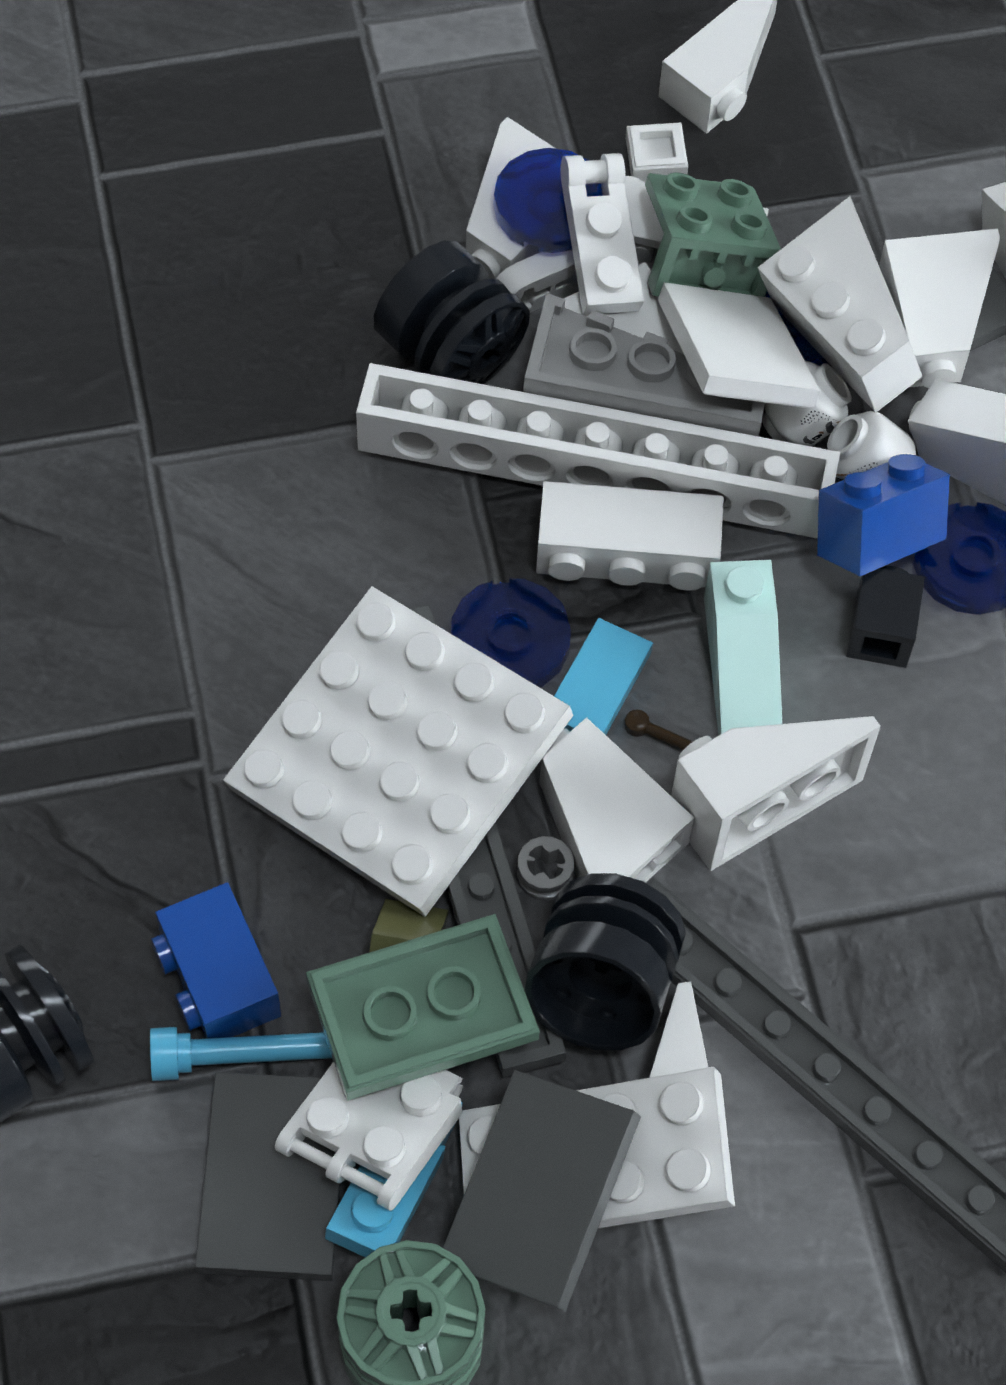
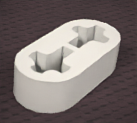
(541, 274)

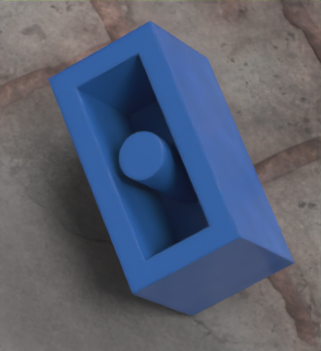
(883, 514)
(217, 964)

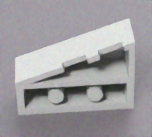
(842, 306)

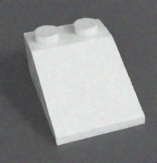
(766, 778)

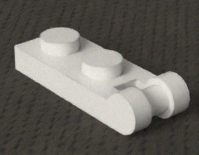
(601, 235)

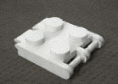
(382, 1131)

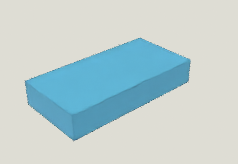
(603, 674)

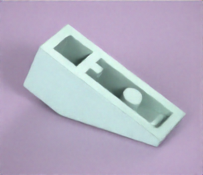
(743, 643)

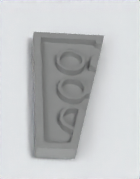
(613, 369)

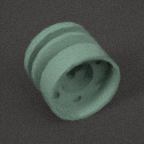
(449, 1311)

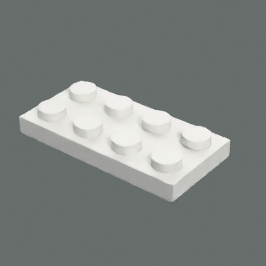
(676, 1155)

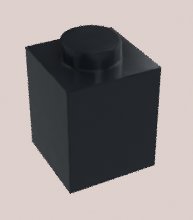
(886, 616)

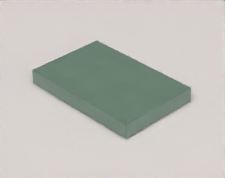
(422, 1006)

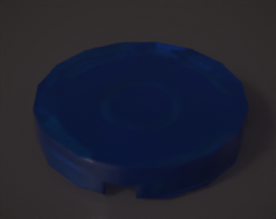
(532, 201)
(970, 564)
(517, 627)

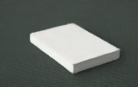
(738, 346)

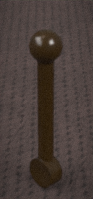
(638, 724)

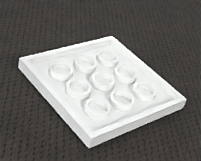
(398, 750)

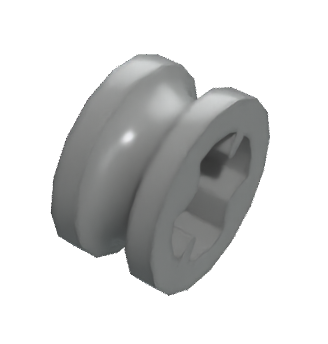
(551, 851)

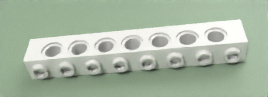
(579, 443)

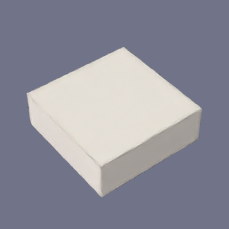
(656, 149)

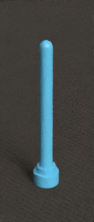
(177, 1052)

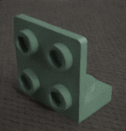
(711, 234)

